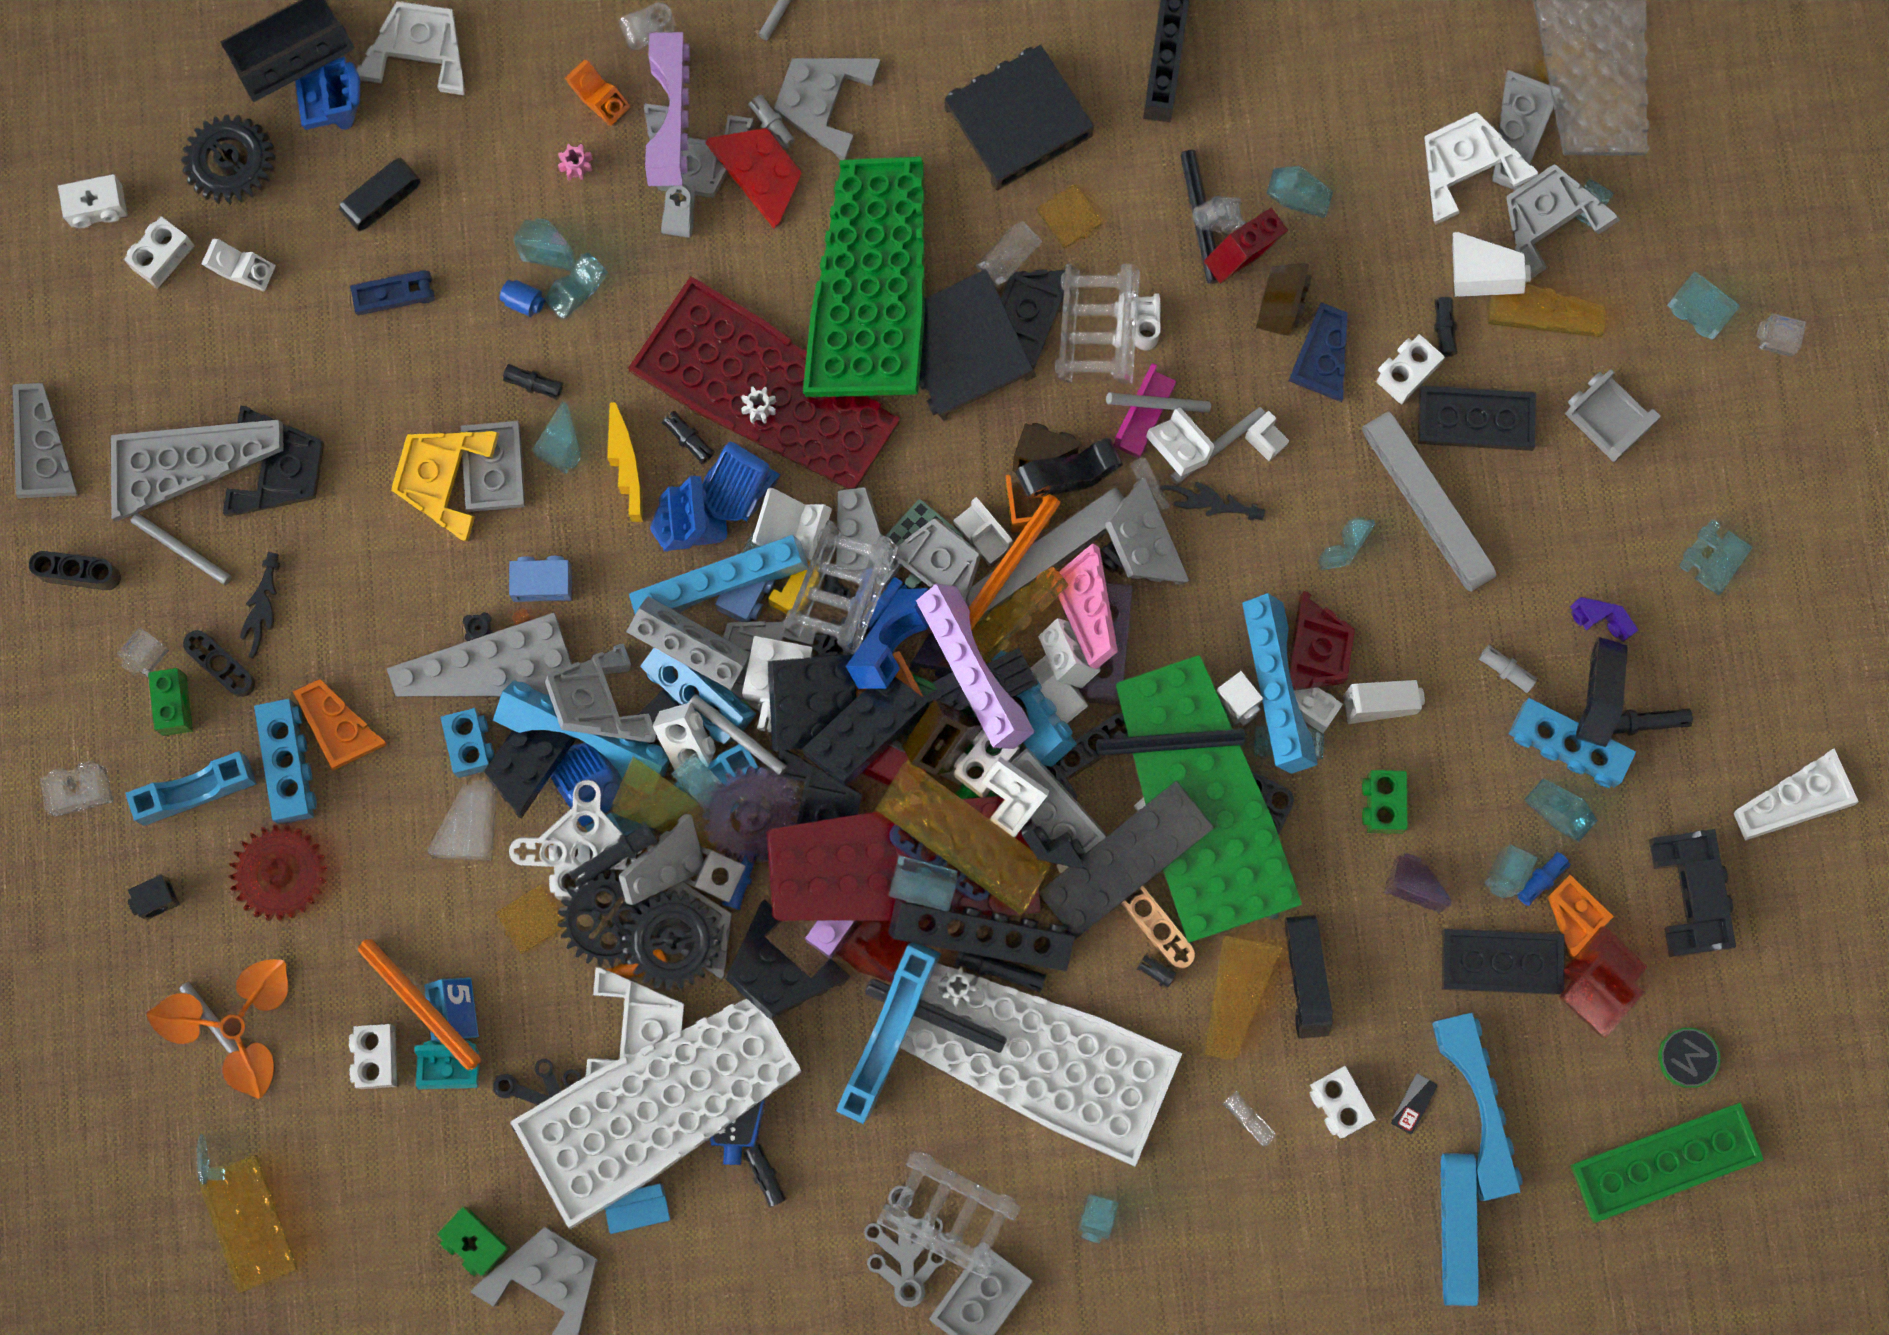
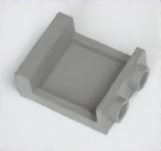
(1610, 415)

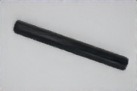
(1197, 197)
(1170, 742)
(945, 1019)

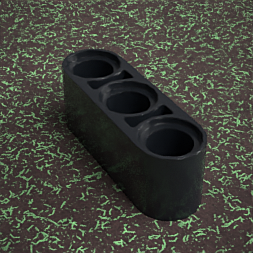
(379, 194)
(63, 563)

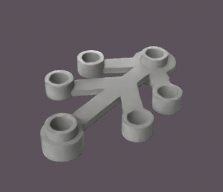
(905, 1254)

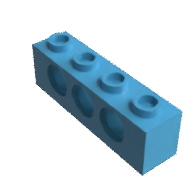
(660, 671)
(269, 719)
(1615, 755)

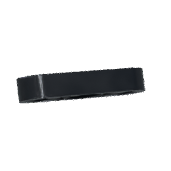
(228, 683)

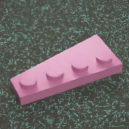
(1088, 606)

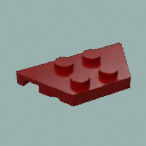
(759, 169)

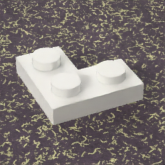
(1020, 795)

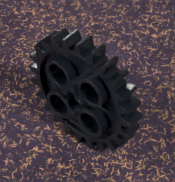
(585, 902)

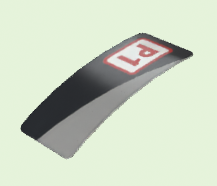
(1414, 1104)

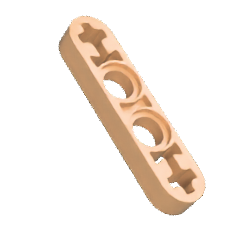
(1157, 917)

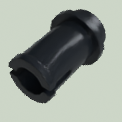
(1159, 971)

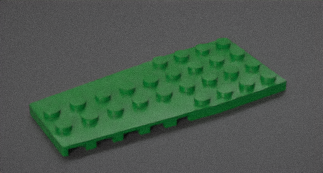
(870, 284)
(1238, 866)

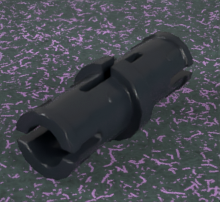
(1445, 326)
(533, 381)
(688, 437)
(764, 1175)

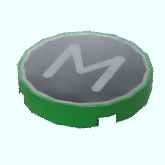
(1689, 1057)

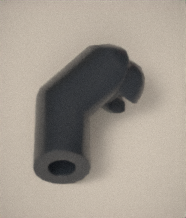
(833, 586)

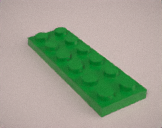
(1666, 1162)

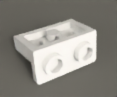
(1181, 443)
(1317, 707)

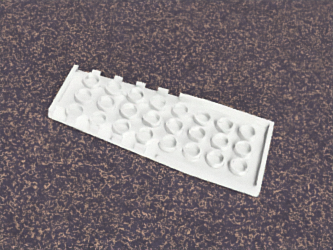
(1055, 1065)
(652, 1108)

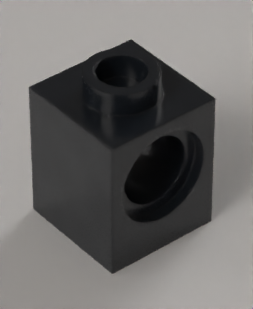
(152, 897)

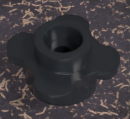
(472, 621)

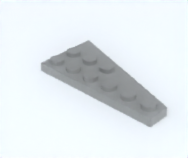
(170, 462)
(487, 663)

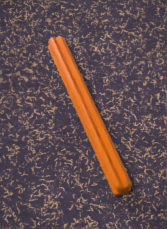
(1012, 558)
(419, 1004)

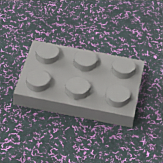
(497, 480)
(981, 1304)

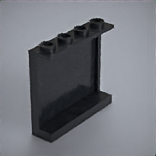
(286, 46)
(1019, 116)
(969, 345)

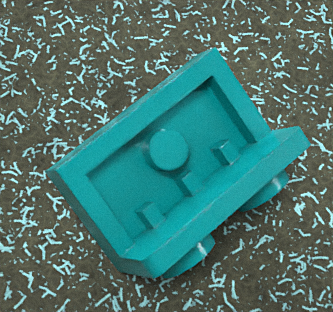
(441, 1070)

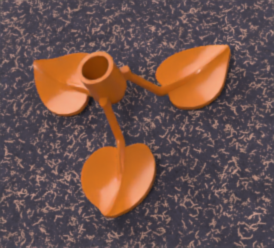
(251, 1067)

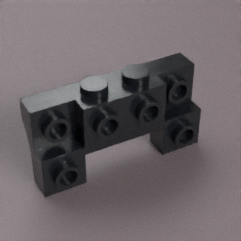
(1703, 892)

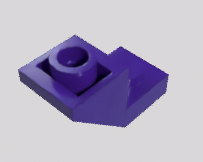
(1591, 612)

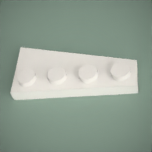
(1808, 794)

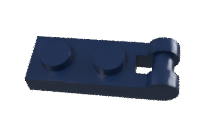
(392, 292)

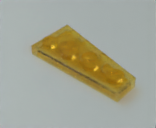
(653, 799)

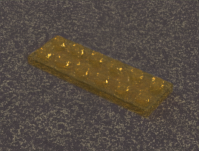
(963, 837)

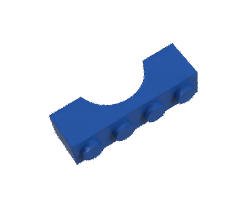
(873, 662)

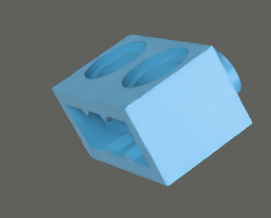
(460, 745)

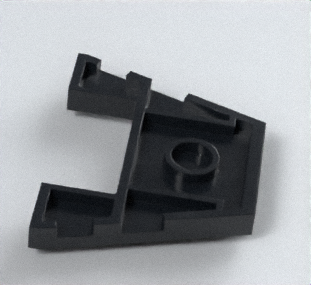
(283, 477)
(822, 794)
(770, 977)

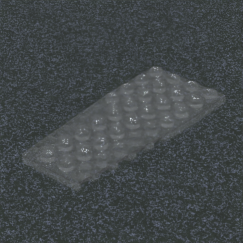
(1597, 73)

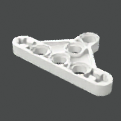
(569, 837)

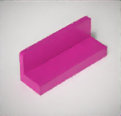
(1133, 431)

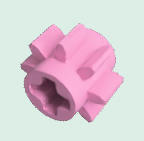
(571, 154)

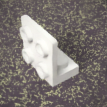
(785, 517)

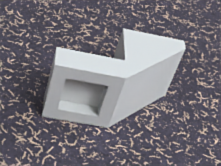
(238, 266)
(1064, 696)

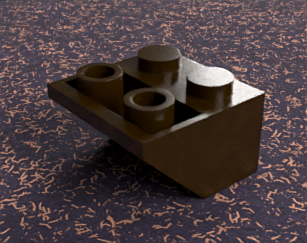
(1284, 298)
(1039, 444)
(940, 738)

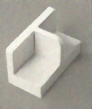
(983, 532)

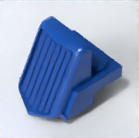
(329, 95)
(737, 484)
(684, 519)
(586, 763)

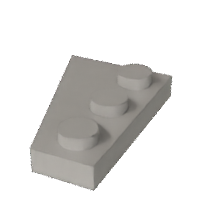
(856, 522)
(664, 865)

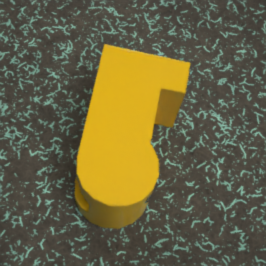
(785, 600)

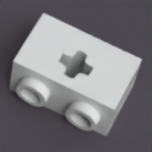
(92, 201)

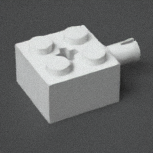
(756, 680)

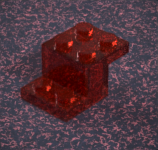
(1603, 982)

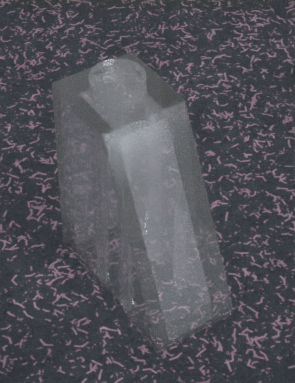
(468, 826)

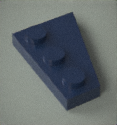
(1322, 357)

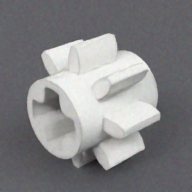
(755, 398)
(950, 991)

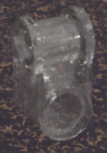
(639, 24)
(1219, 214)

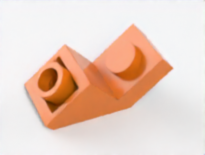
(596, 93)

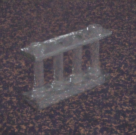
(1122, 338)
(859, 607)
(949, 1244)

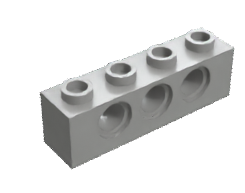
(688, 642)

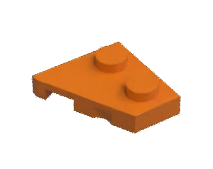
(1577, 914)

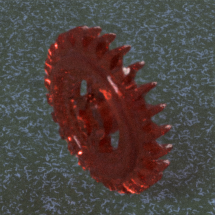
(271, 901)

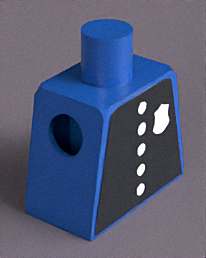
(739, 1134)

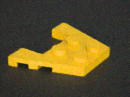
(429, 472)

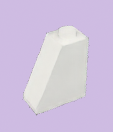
(1487, 268)
(1382, 700)

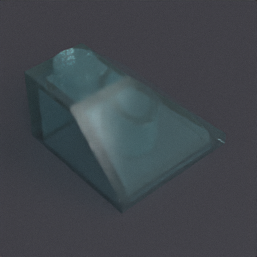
(544, 245)

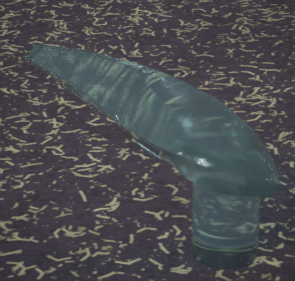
(204, 1170)

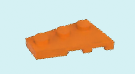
(335, 726)

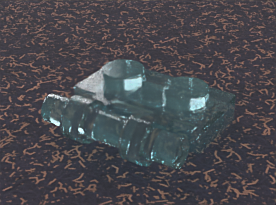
(1723, 561)

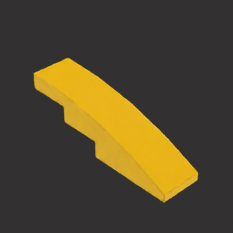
(623, 455)

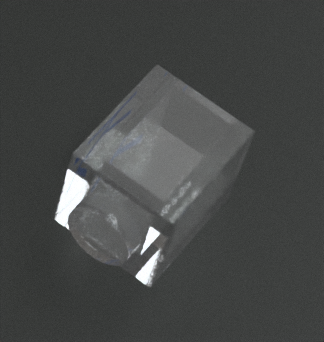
(1781, 334)
(141, 652)

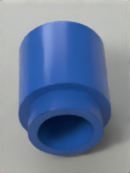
(522, 297)

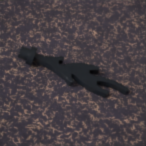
(1210, 498)
(263, 608)

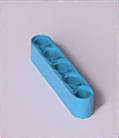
(1459, 1229)

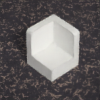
(1266, 436)

